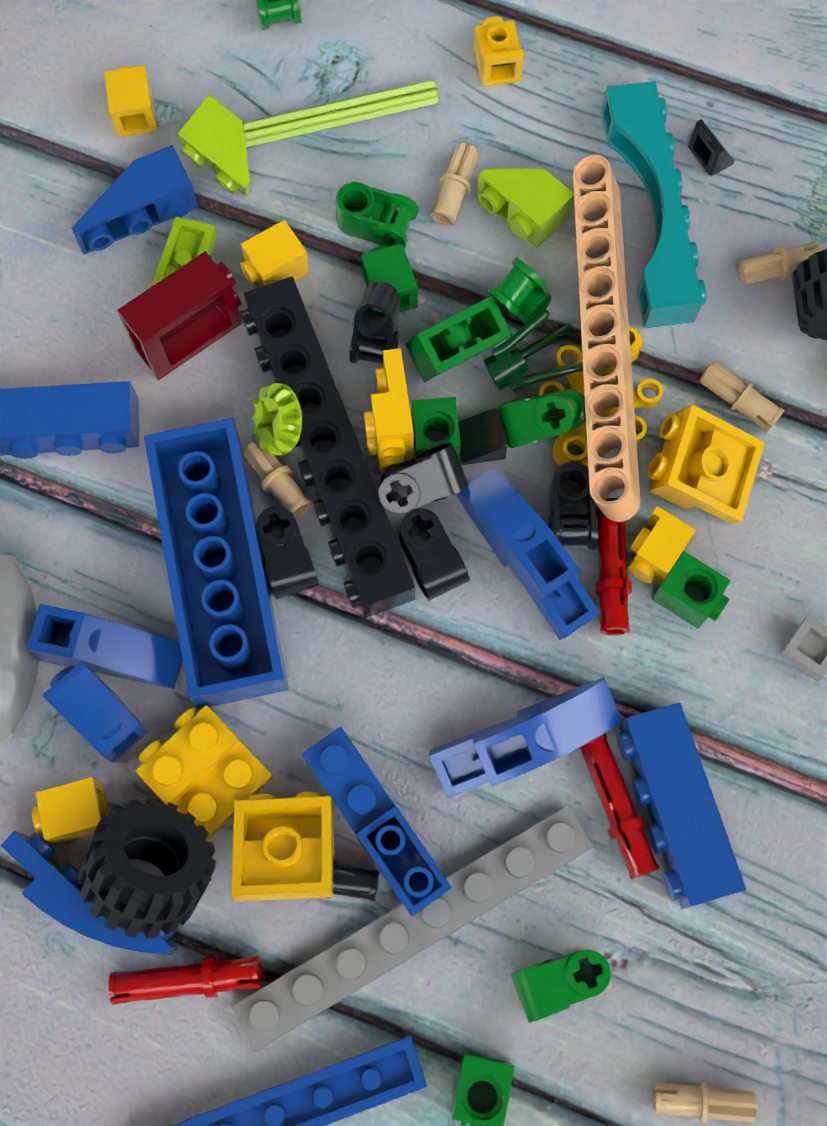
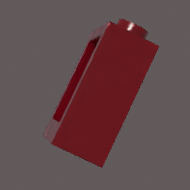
(182, 314)

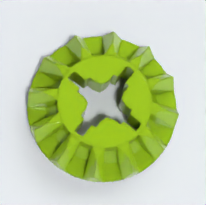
(281, 431)

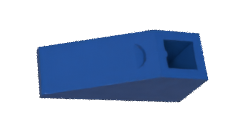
(141, 197)
(104, 646)
(94, 711)

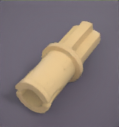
(454, 184)
(778, 264)
(741, 396)
(277, 479)
(704, 1102)

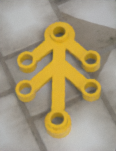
(578, 435)

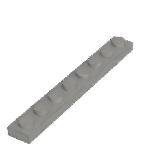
(399, 936)

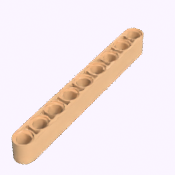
(610, 350)

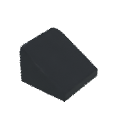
(709, 149)
(482, 438)

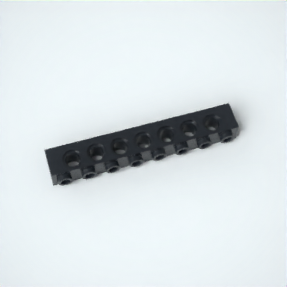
(390, 585)

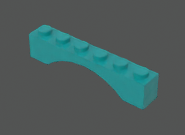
(637, 132)

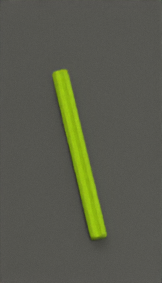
(340, 112)

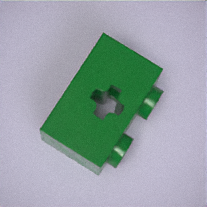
(458, 339)

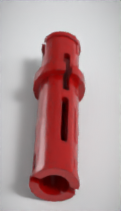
(613, 583)
(620, 811)
(184, 980)

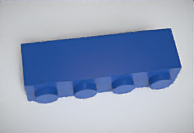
(68, 419)
(680, 806)

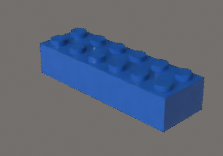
(215, 564)

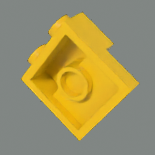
(390, 422)
(705, 464)
(202, 769)
(283, 847)

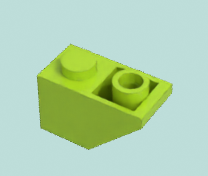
(218, 140)
(526, 200)

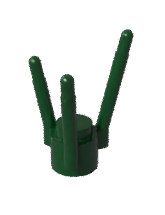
(508, 365)

